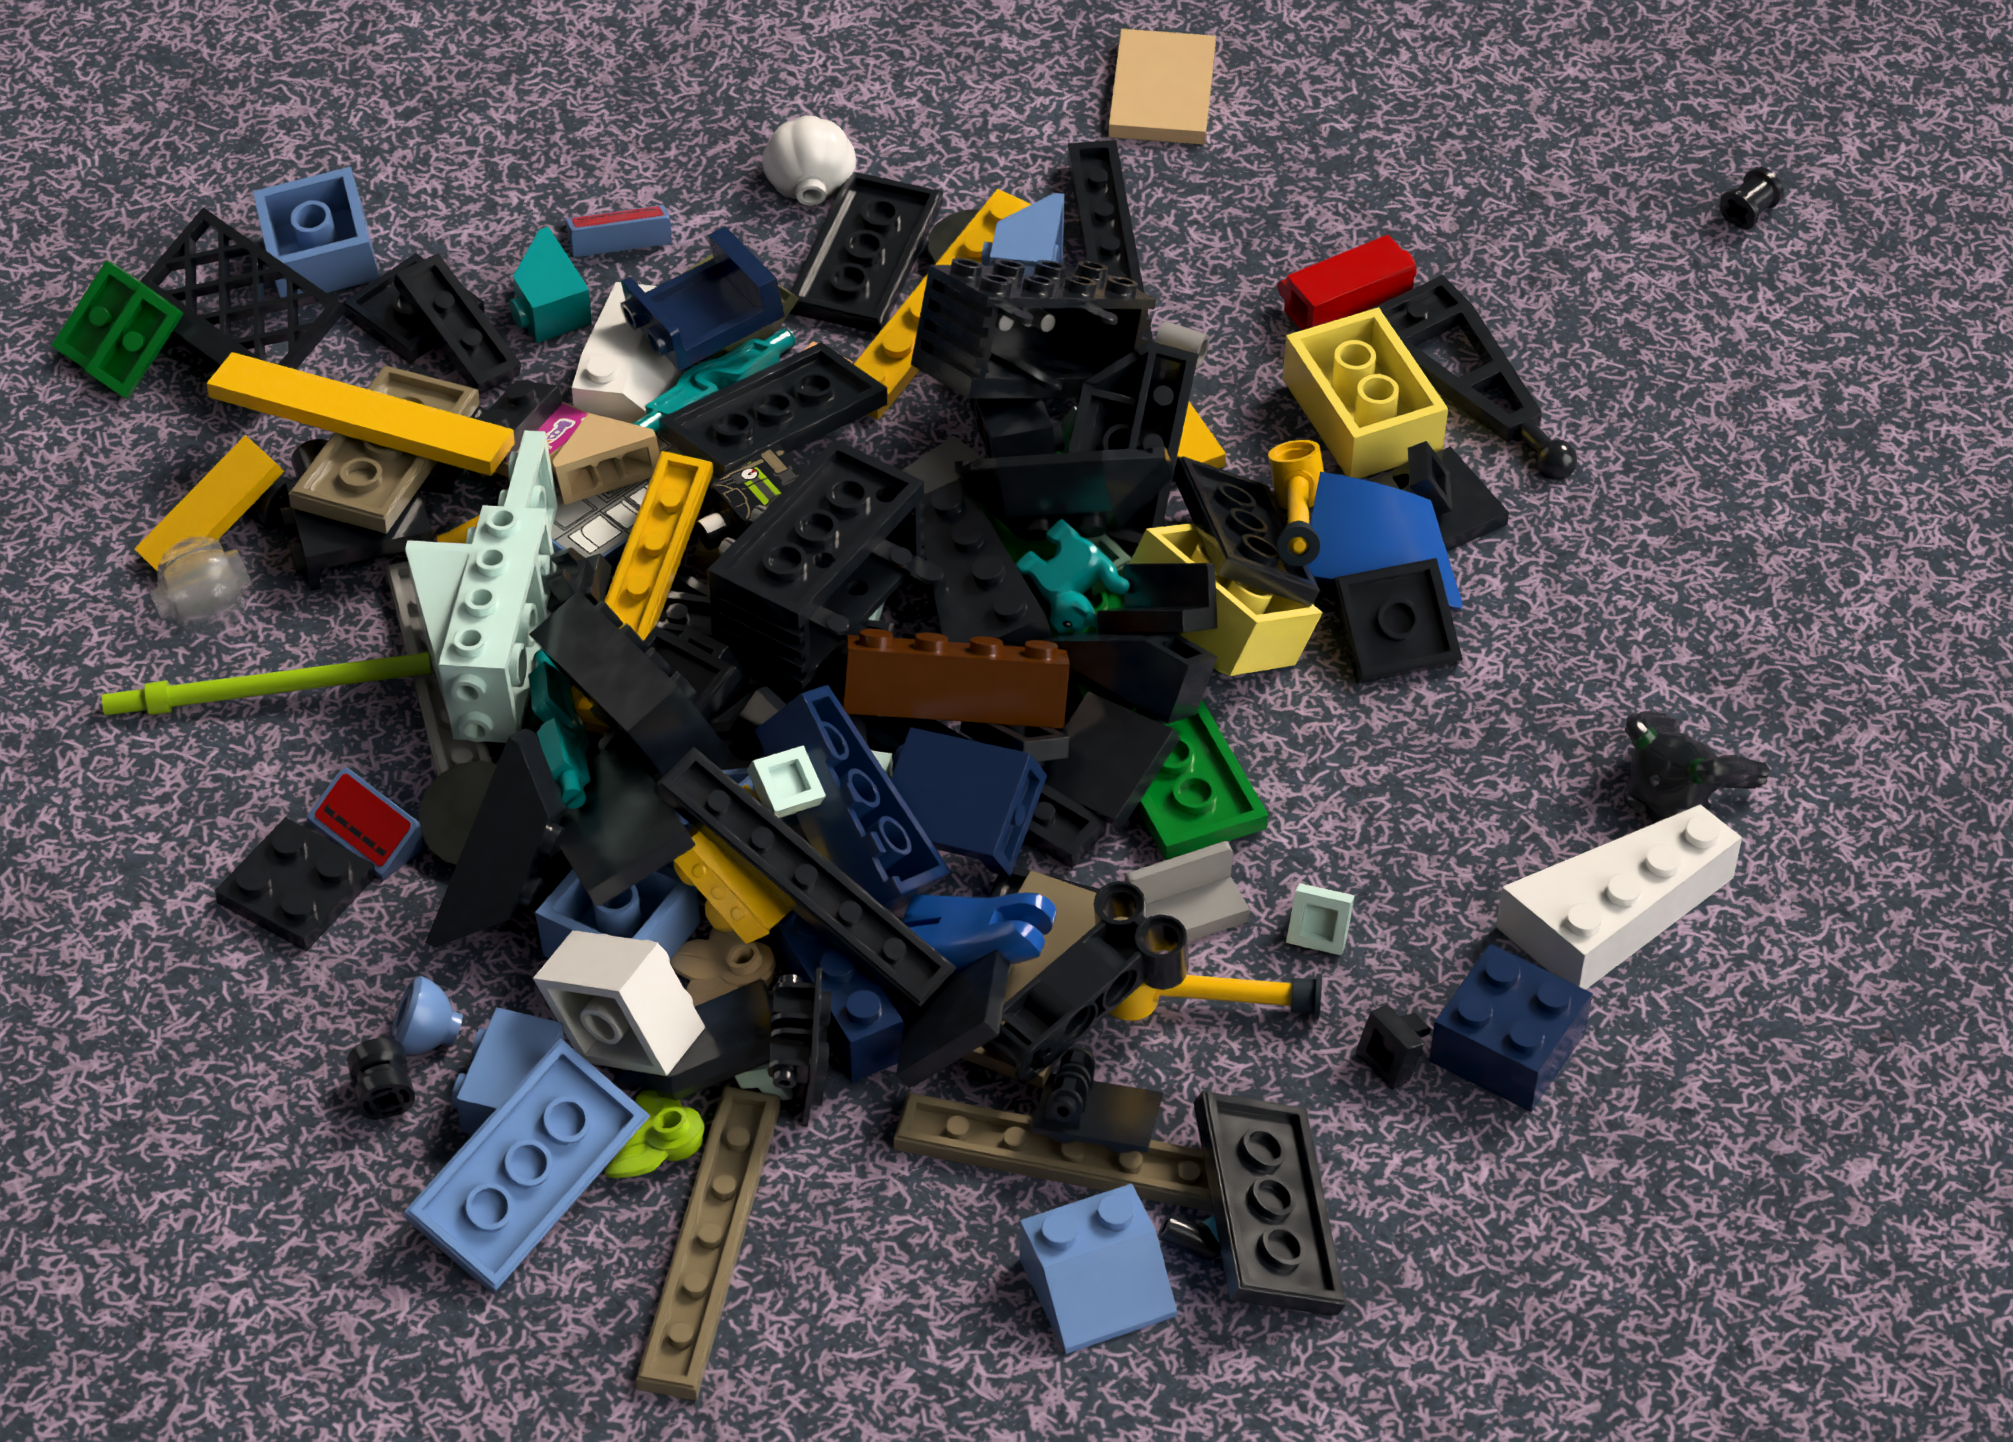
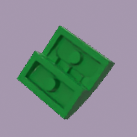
(117, 329)

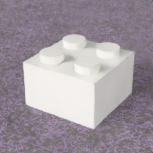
(620, 1002)

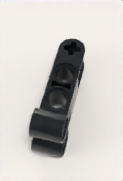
(1091, 980)

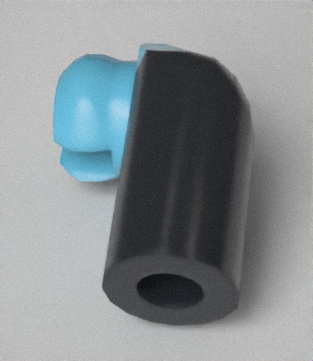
(1196, 1239)

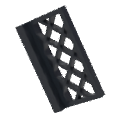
(198, 331)

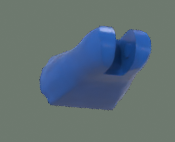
(975, 926)

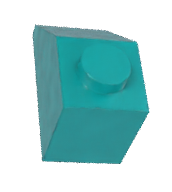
(549, 291)

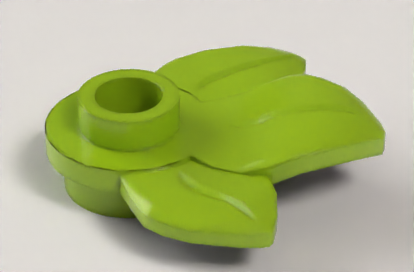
(668, 1134)

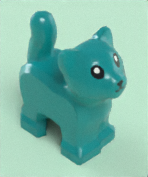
(1068, 575)

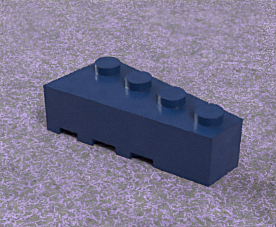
(863, 818)

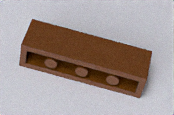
(956, 679)

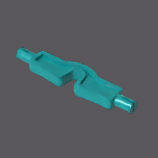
(717, 374)
(563, 731)

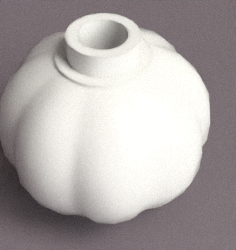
(809, 159)

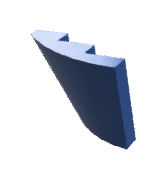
(1374, 528)

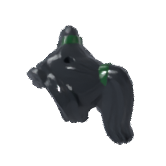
(1685, 767)

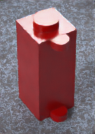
(1348, 283)

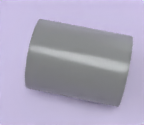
(1184, 339)

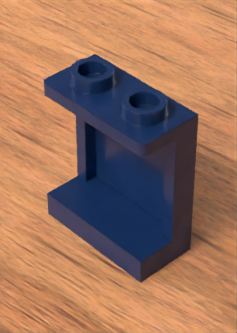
(705, 305)
(969, 795)

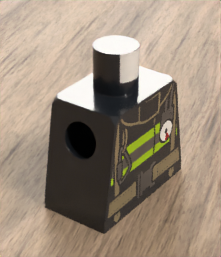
(741, 490)

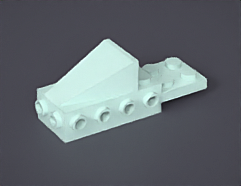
(488, 597)

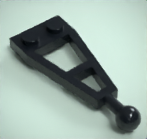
(1440, 307)

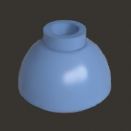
(424, 1018)

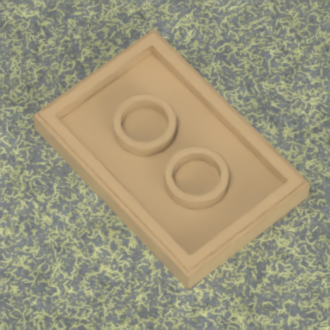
(1162, 86)

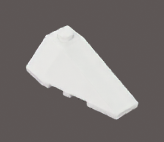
(619, 367)

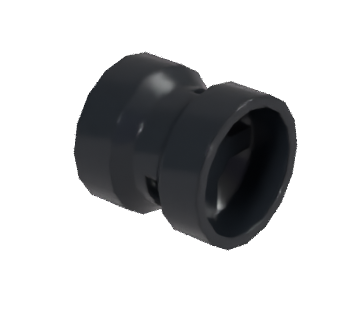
(381, 1079)

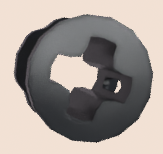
(1758, 191)

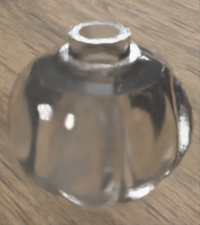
(201, 585)

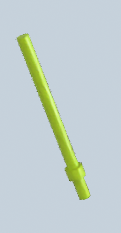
(161, 697)

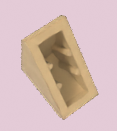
(604, 457)

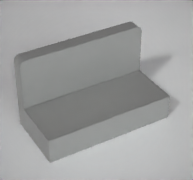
(1194, 890)

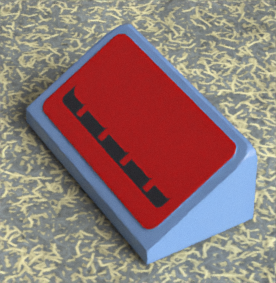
(619, 230)
(366, 823)

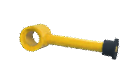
(1295, 479)
(1301, 994)

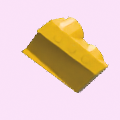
(733, 895)

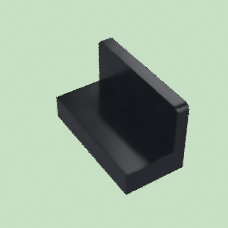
(1164, 599)

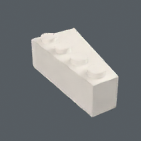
(1619, 896)

